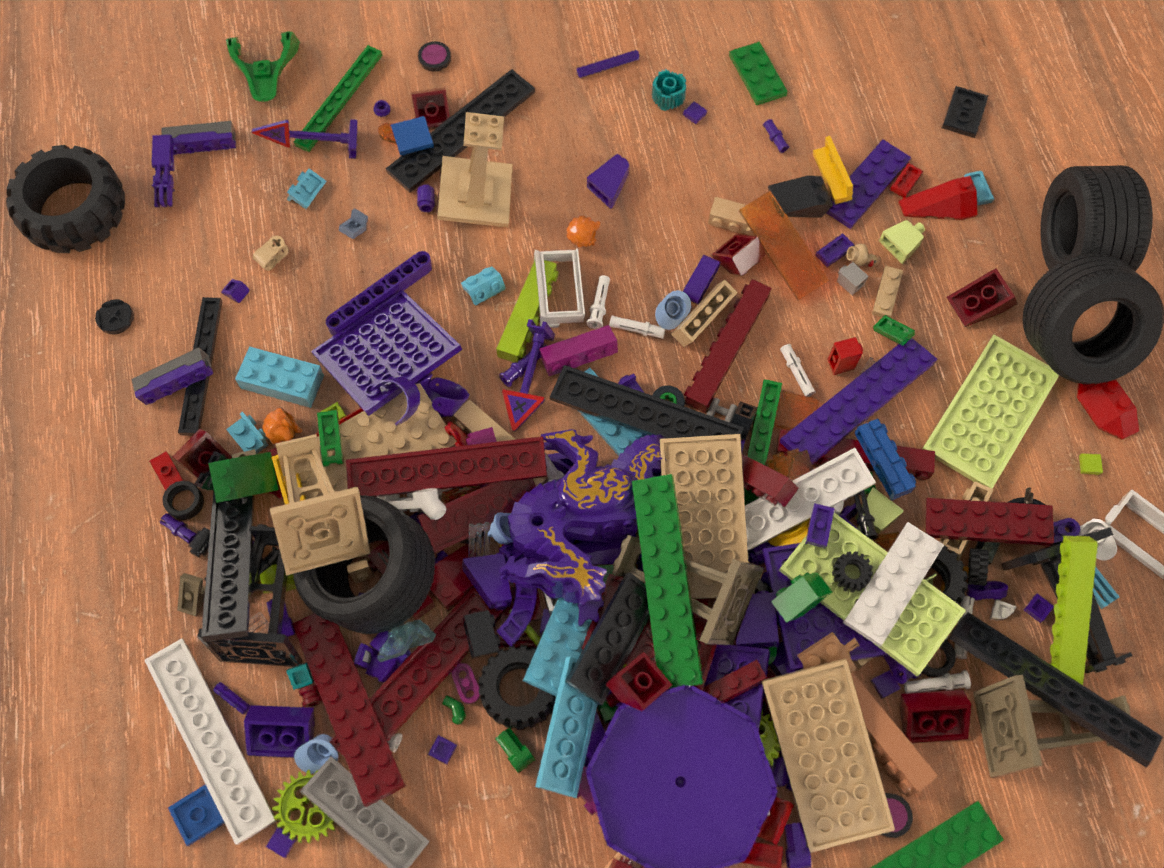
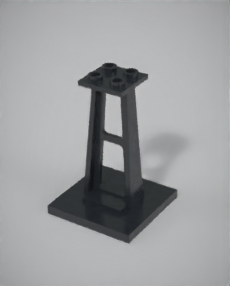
(261, 648)
(1099, 648)

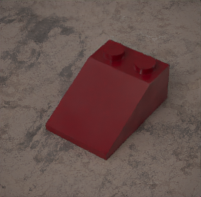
(982, 298)
(450, 581)

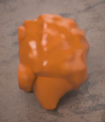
(582, 231)
(280, 426)

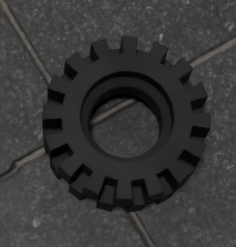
(978, 567)
(844, 580)

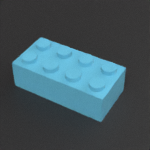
(280, 377)

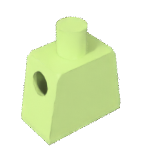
(902, 239)
(882, 510)

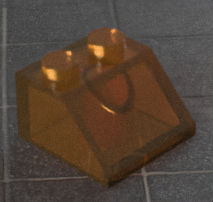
(791, 465)

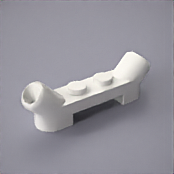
(423, 500)

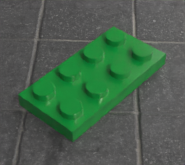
(758, 73)

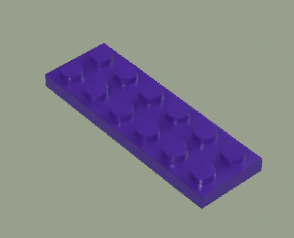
(870, 182)

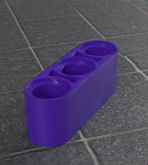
(701, 278)

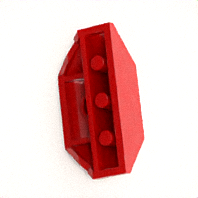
(1109, 408)

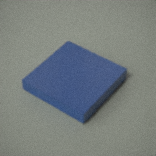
(412, 135)
(196, 815)

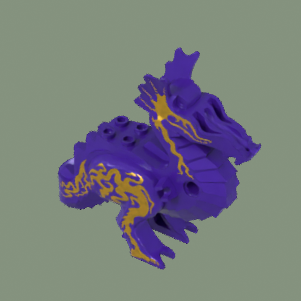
(582, 506)

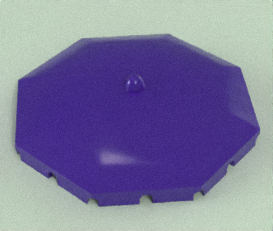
(681, 782)

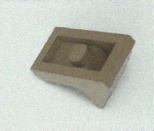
(190, 594)

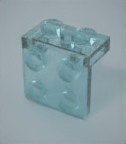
(404, 638)

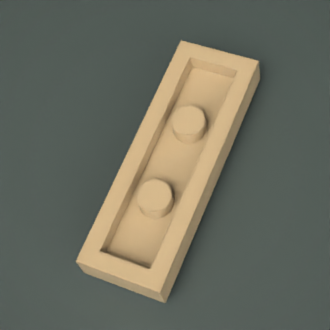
(887, 292)

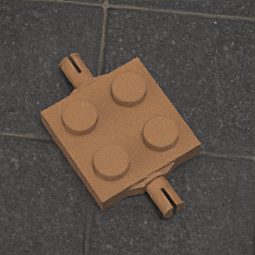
(828, 650)

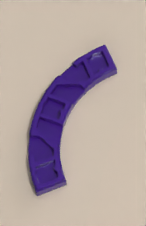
(523, 606)

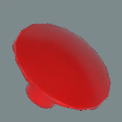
(457, 432)

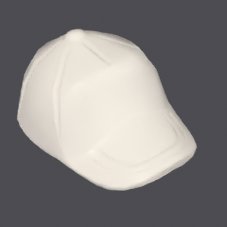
(1107, 546)

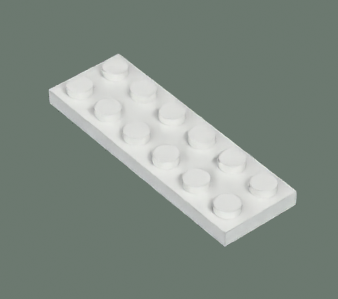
(893, 584)

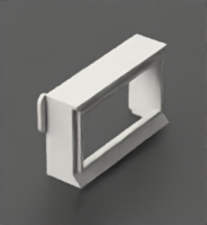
(555, 318)
(1148, 513)

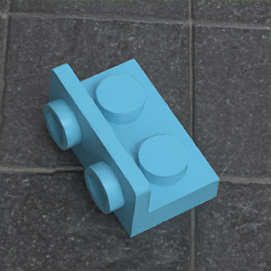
(306, 188)
(247, 435)

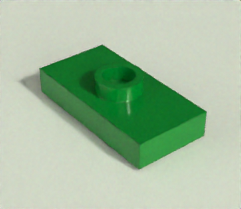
(894, 330)

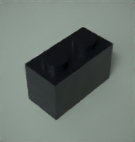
(481, 634)

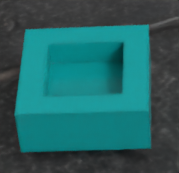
(300, 676)

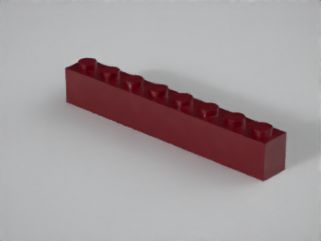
(727, 346)
(918, 461)

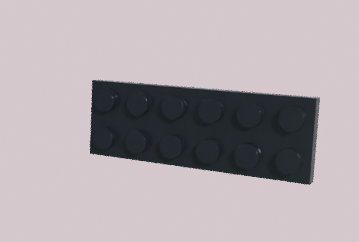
(611, 640)

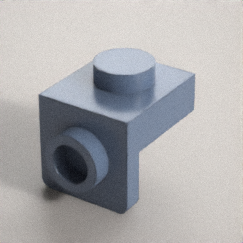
(355, 225)

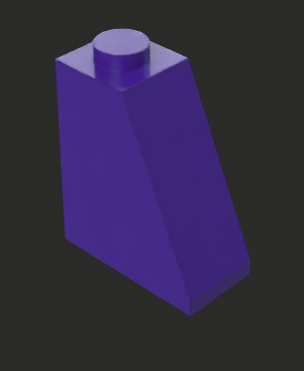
(609, 179)
(485, 577)
(760, 623)

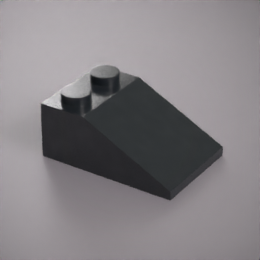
(802, 196)

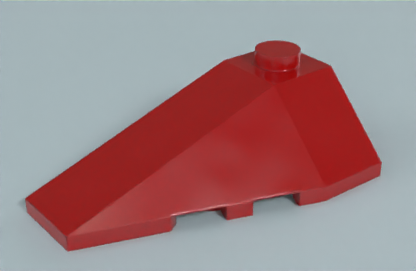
(950, 199)

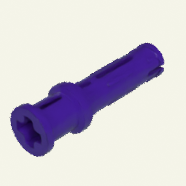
(516, 370)

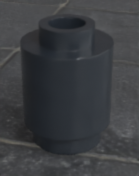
(200, 543)

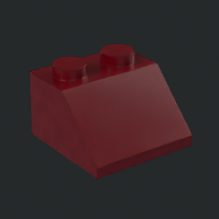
(431, 105)
(740, 254)
(197, 451)
(639, 683)

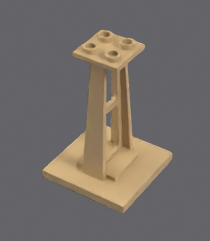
(474, 187)
(321, 527)

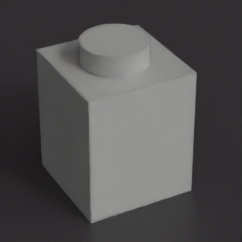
(852, 278)

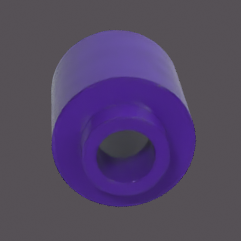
(426, 198)
(755, 555)

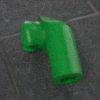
(457, 709)

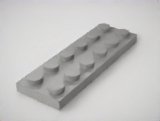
(374, 827)

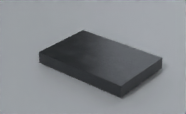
(965, 112)

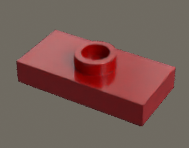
(906, 180)
(165, 469)
(775, 823)
(765, 855)

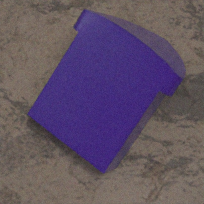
(381, 670)

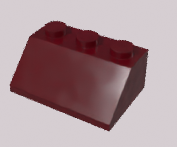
(935, 716)

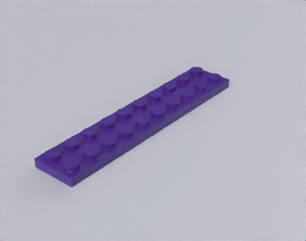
(859, 400)

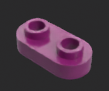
(465, 684)

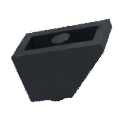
(744, 417)

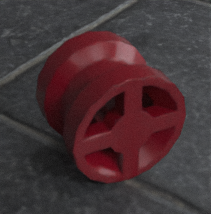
(310, 696)

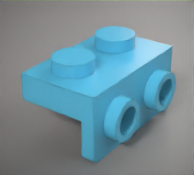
(483, 285)

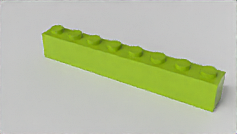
(1073, 605)

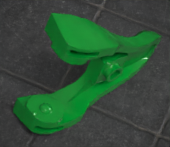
(264, 74)

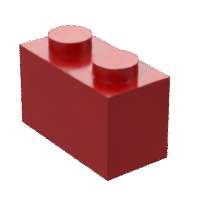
(845, 355)

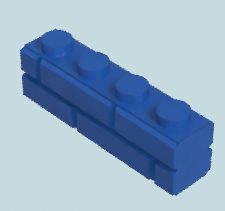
(885, 459)

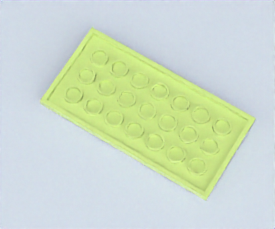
(991, 412)
(924, 620)

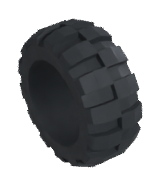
(47, 174)

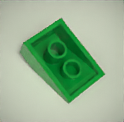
(243, 476)

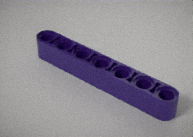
(383, 285)

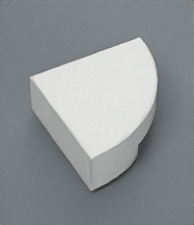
(1001, 610)

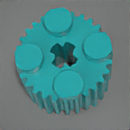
(668, 89)

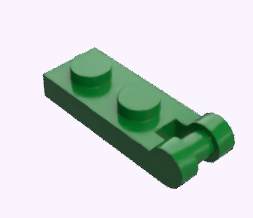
(330, 437)

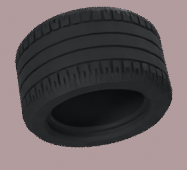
(1098, 213)
(1071, 290)
(397, 592)

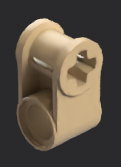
(271, 254)

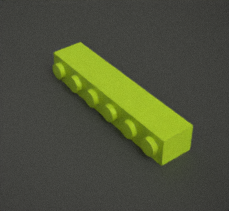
(517, 334)

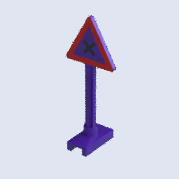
(280, 134)
(521, 404)

